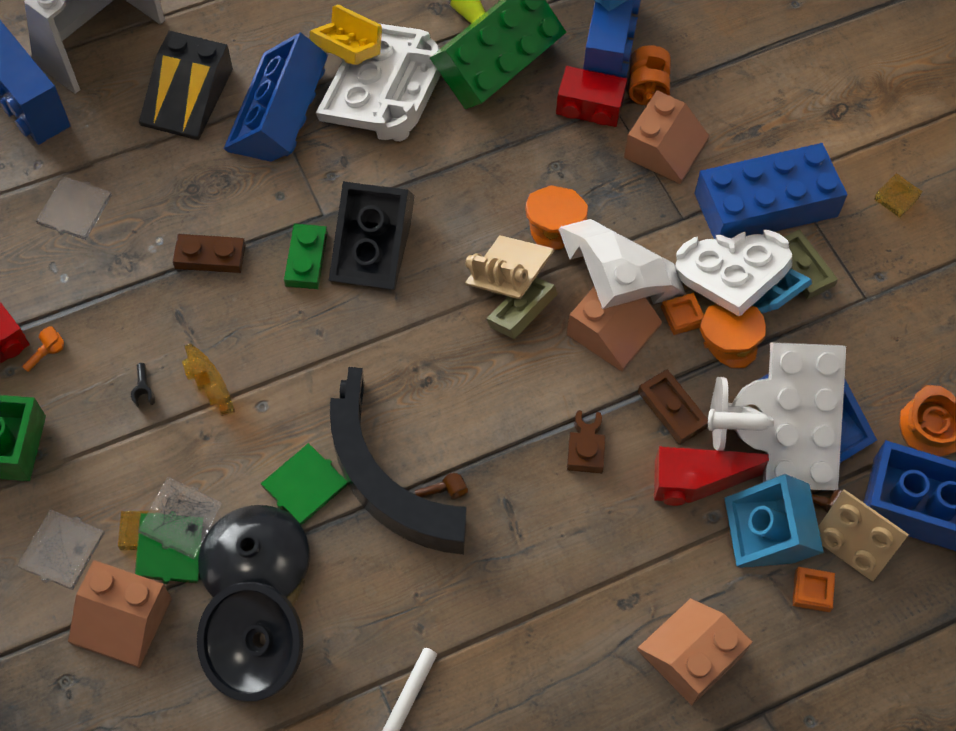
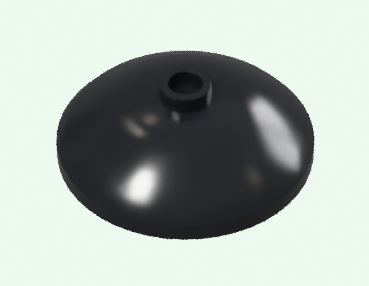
(276, 560)
(232, 646)

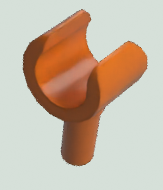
(52, 344)

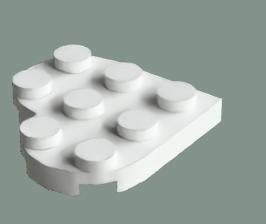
(734, 269)

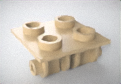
(507, 266)
(860, 535)

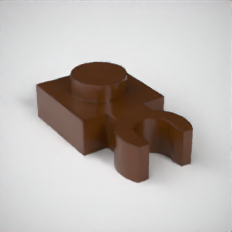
(586, 447)

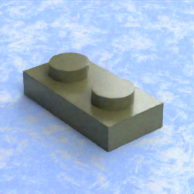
(809, 263)
(516, 314)

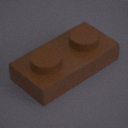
(209, 253)
(673, 406)

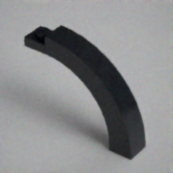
(402, 512)

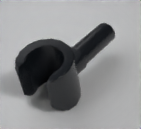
(142, 386)

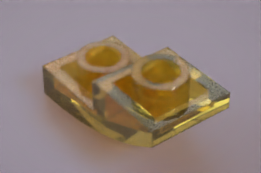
(207, 377)

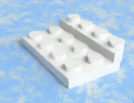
(387, 89)

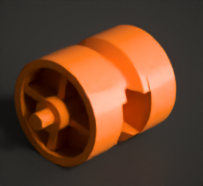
(649, 73)

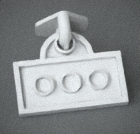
(796, 414)

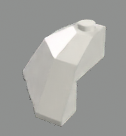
(619, 266)

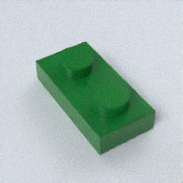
(305, 256)

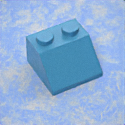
(773, 523)

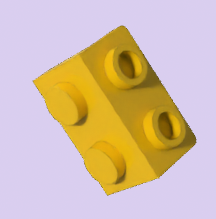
(349, 36)

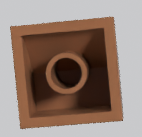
(666, 138)
(615, 331)
(117, 613)
(695, 648)

